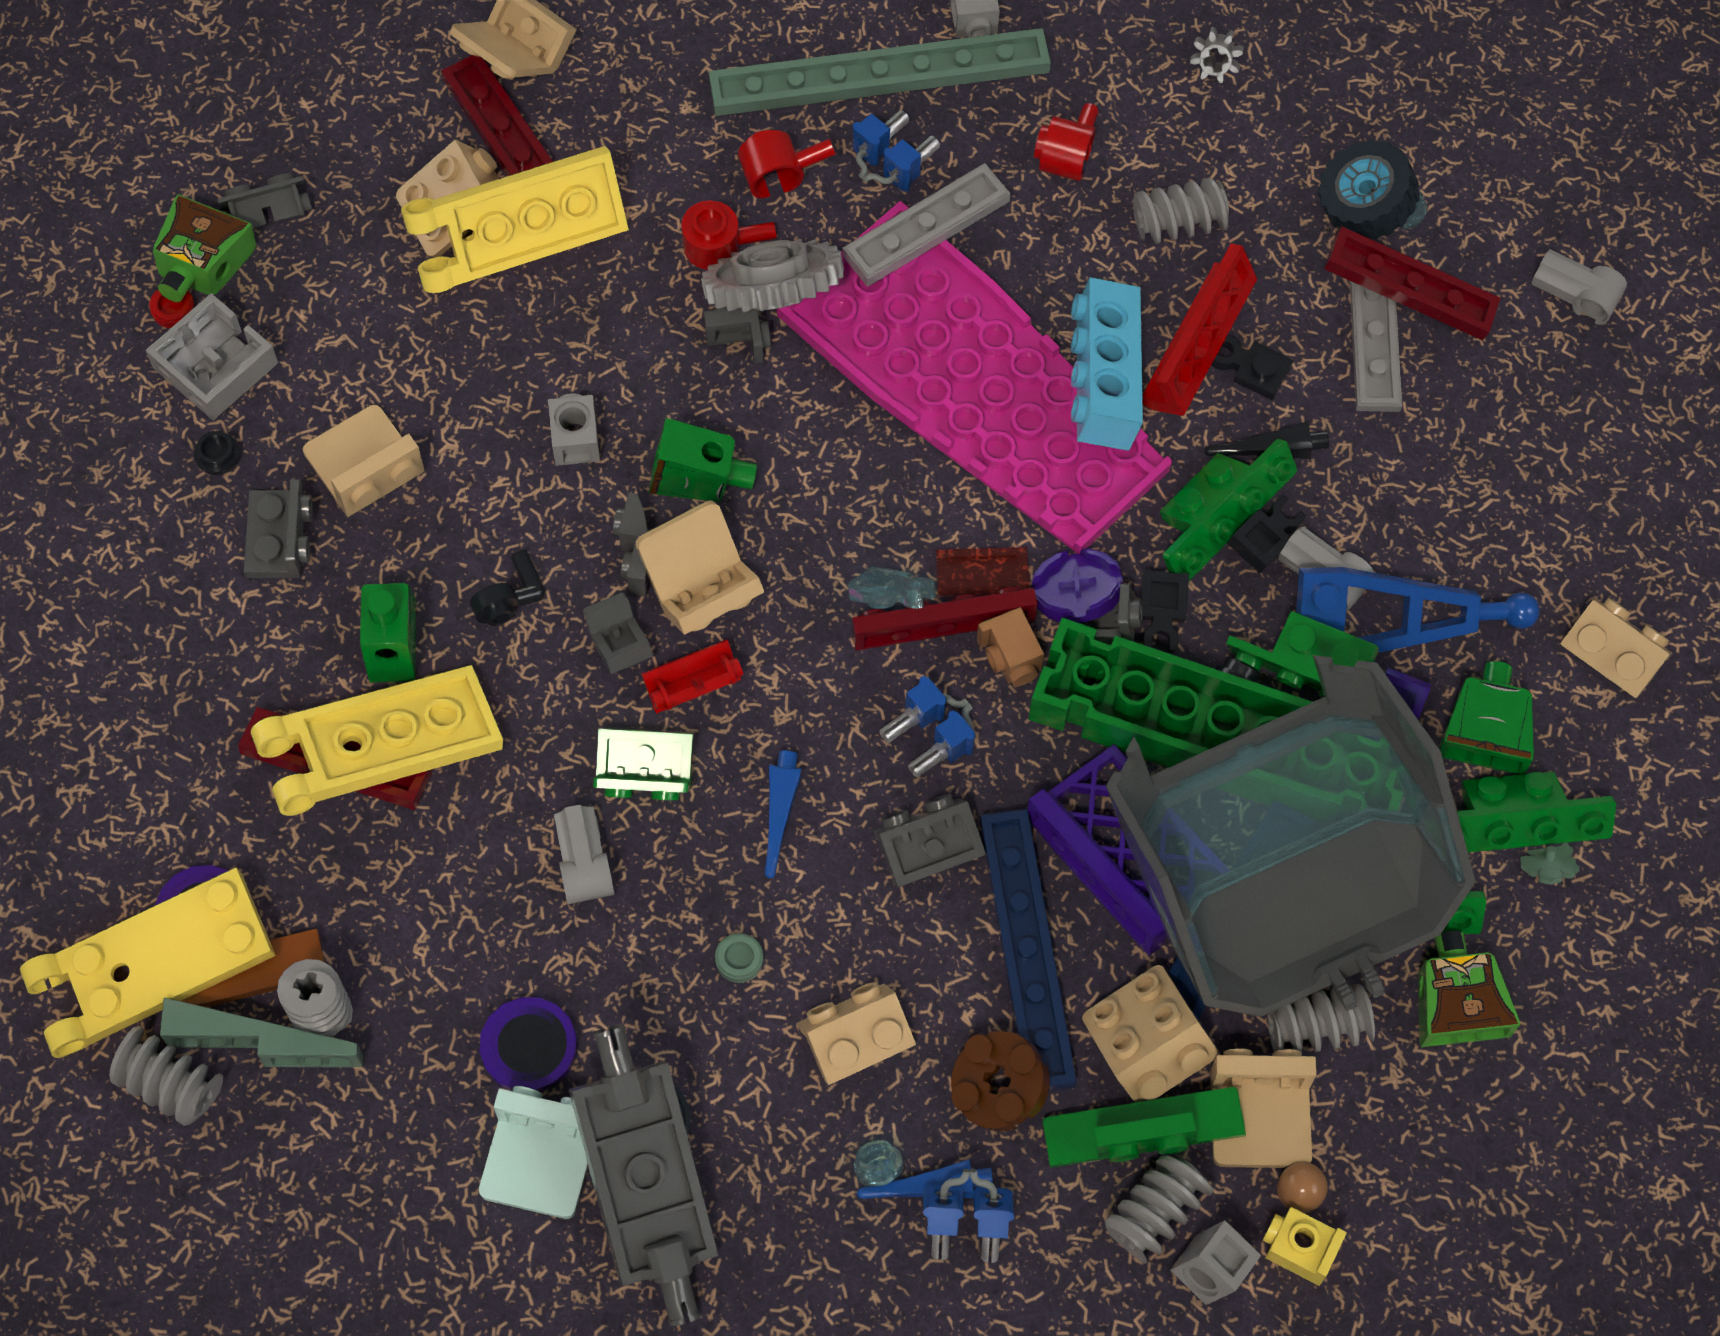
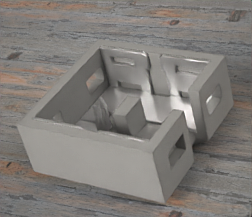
(208, 359)

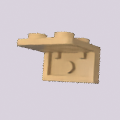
(517, 39)
(449, 172)
(363, 459)
(696, 568)
(1149, 1035)
(1272, 1104)

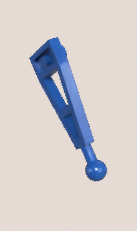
(1324, 598)

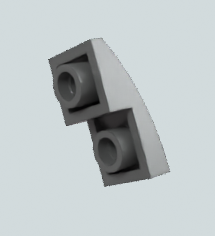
(629, 525)

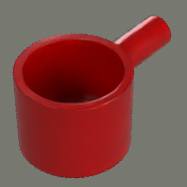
(1066, 144)
(775, 151)
(713, 233)

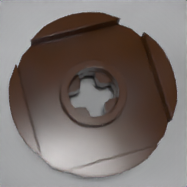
(1013, 1104)

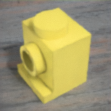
(1310, 1262)

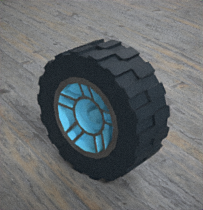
(1353, 174)

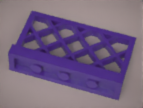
(1092, 861)

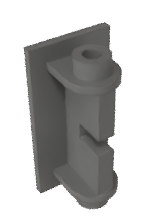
(279, 194)

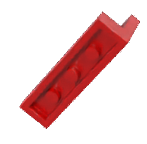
(1201, 334)

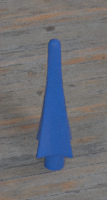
(782, 790)
(914, 1185)

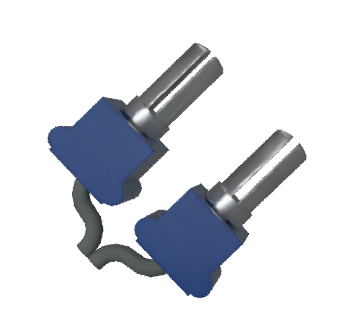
(901, 162)
(951, 738)
(945, 1206)

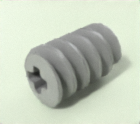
(1181, 209)
(314, 998)
(1321, 1019)
(161, 1080)
(1156, 1205)

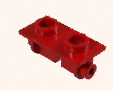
(692, 676)

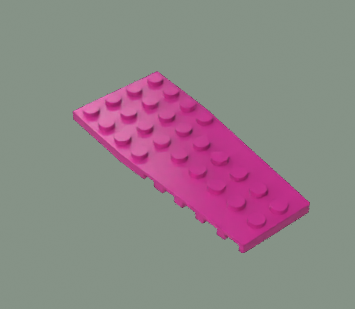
(979, 385)

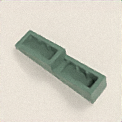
(277, 1045)

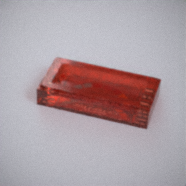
(981, 570)

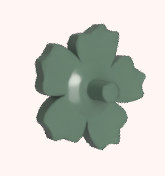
(1550, 863)

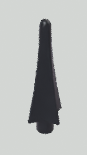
(1298, 438)

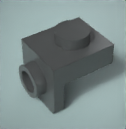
(737, 326)
(1121, 620)
(616, 633)

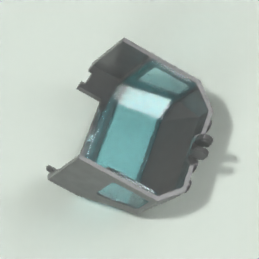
(1300, 846)

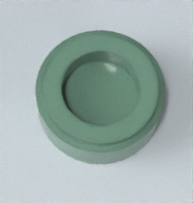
(739, 958)

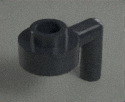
(499, 601)

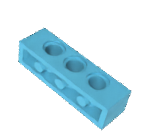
(1107, 364)

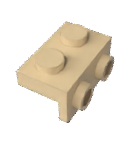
(1616, 646)
(856, 1031)

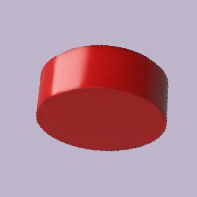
(168, 312)

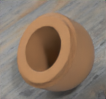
(1302, 1187)

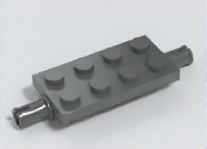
(644, 1174)

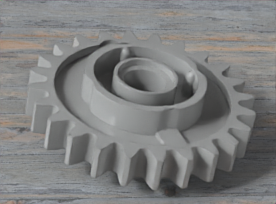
(772, 275)

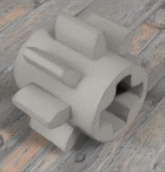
(1225, 47)

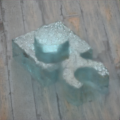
(886, 586)

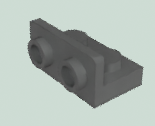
(276, 531)
(929, 839)

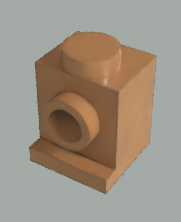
(1011, 647)

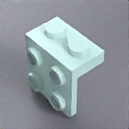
(535, 1155)

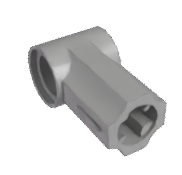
(1587, 289)
(1309, 551)
(584, 864)

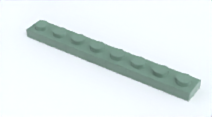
(879, 72)

